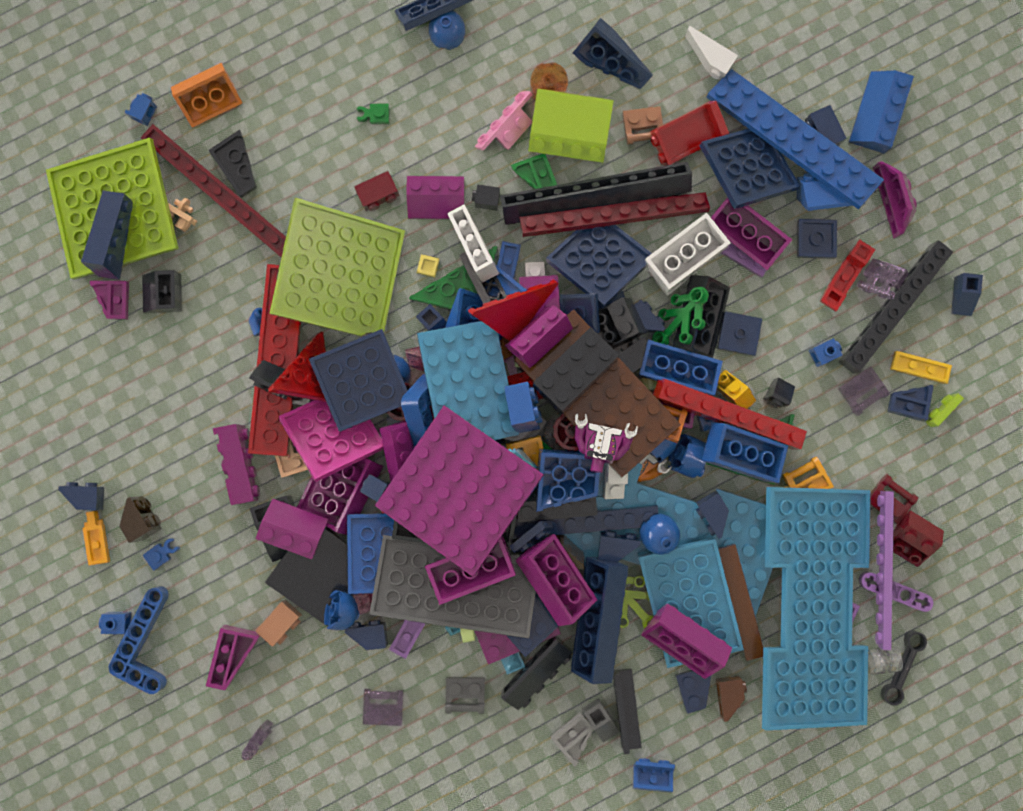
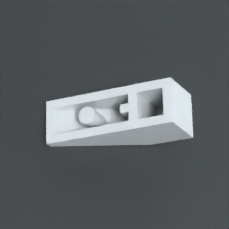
(713, 56)

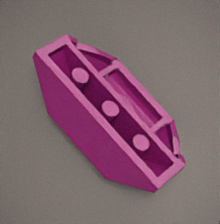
(896, 197)

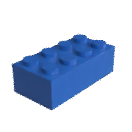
(745, 452)

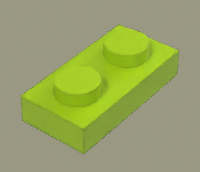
(938, 415)

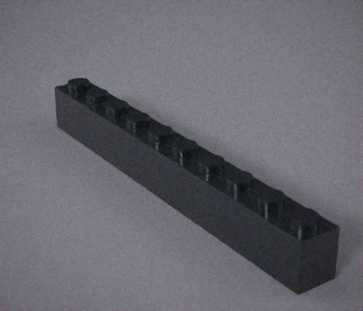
(599, 191)

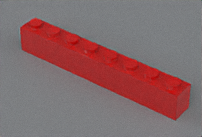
(728, 413)

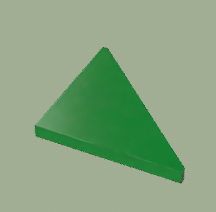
(444, 291)

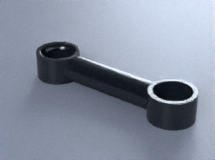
(907, 659)

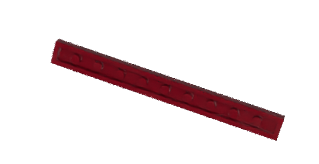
(216, 190)
(614, 214)

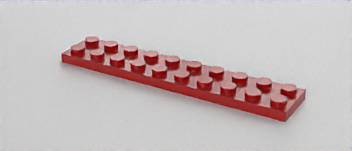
(280, 347)

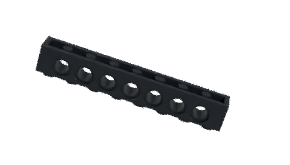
(894, 309)

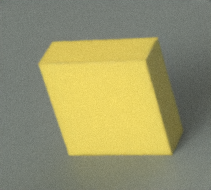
(428, 266)

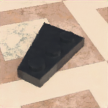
(235, 163)

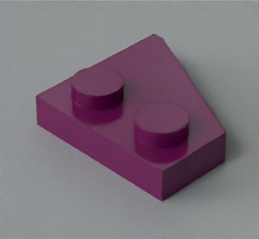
(113, 298)

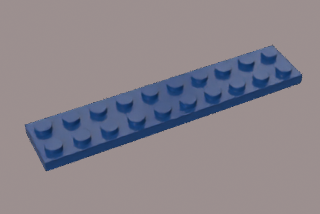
(795, 139)

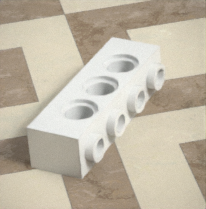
(473, 243)

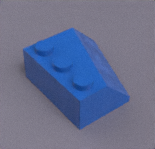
(565, 478)

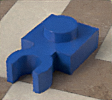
(159, 555)

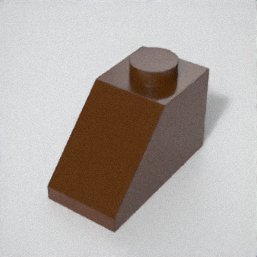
(730, 695)

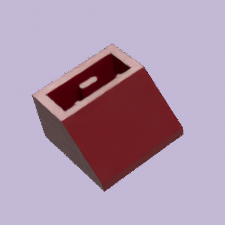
(916, 539)

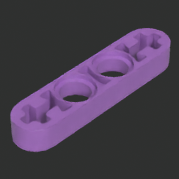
(896, 591)

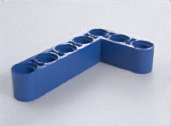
(416, 409)
(137, 641)

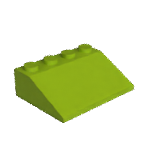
(570, 125)

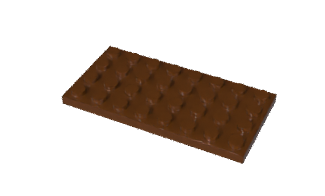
(613, 402)

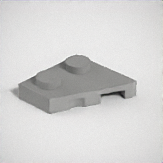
(573, 737)

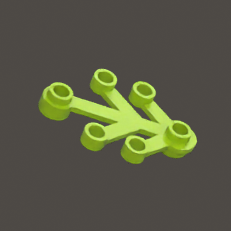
(630, 597)

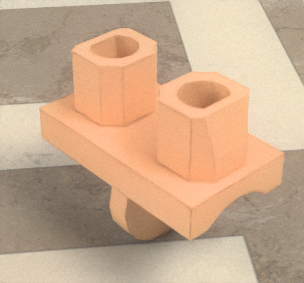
(185, 220)

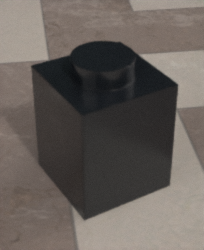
(486, 197)

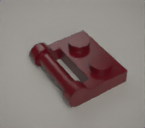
(899, 509)

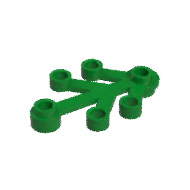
(683, 316)

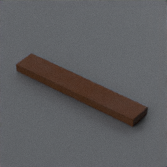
(741, 602)

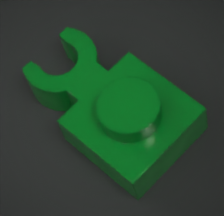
(377, 113)

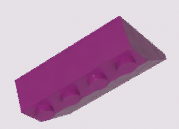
(339, 494)

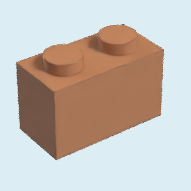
(279, 623)

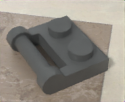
(465, 688)

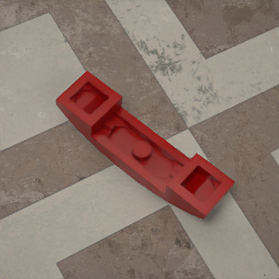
(846, 275)

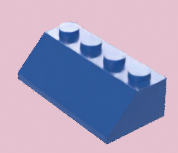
(881, 110)
(680, 367)

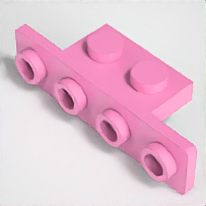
(509, 126)

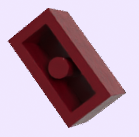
(377, 191)

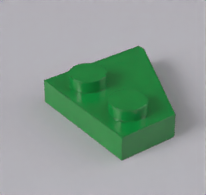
(535, 171)

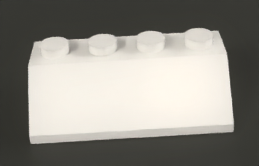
(686, 253)

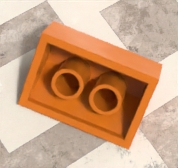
(206, 95)

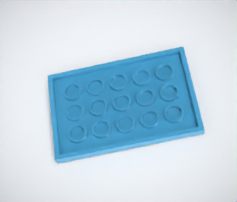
(468, 376)
(696, 586)

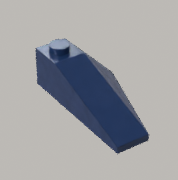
(610, 53)

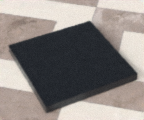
(313, 580)

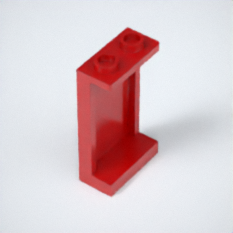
(685, 133)

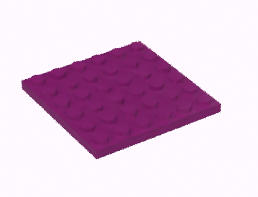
(459, 490)

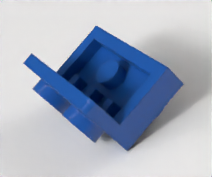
(653, 775)

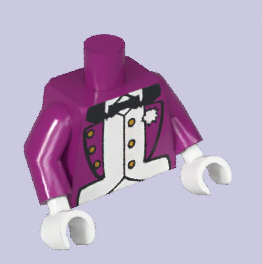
(602, 443)

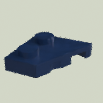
(912, 403)
(693, 690)

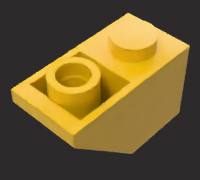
(735, 390)

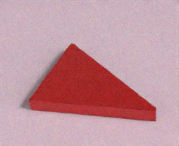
(515, 311)
(299, 376)

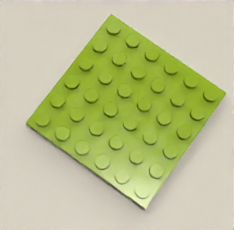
(126, 170)
(336, 270)

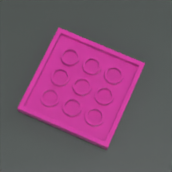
(322, 445)

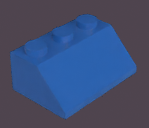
(816, 195)

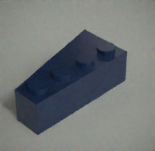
(108, 236)

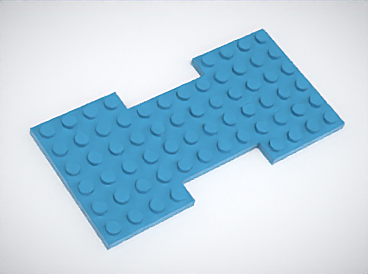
(743, 527)
(817, 671)

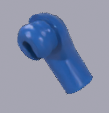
(255, 321)

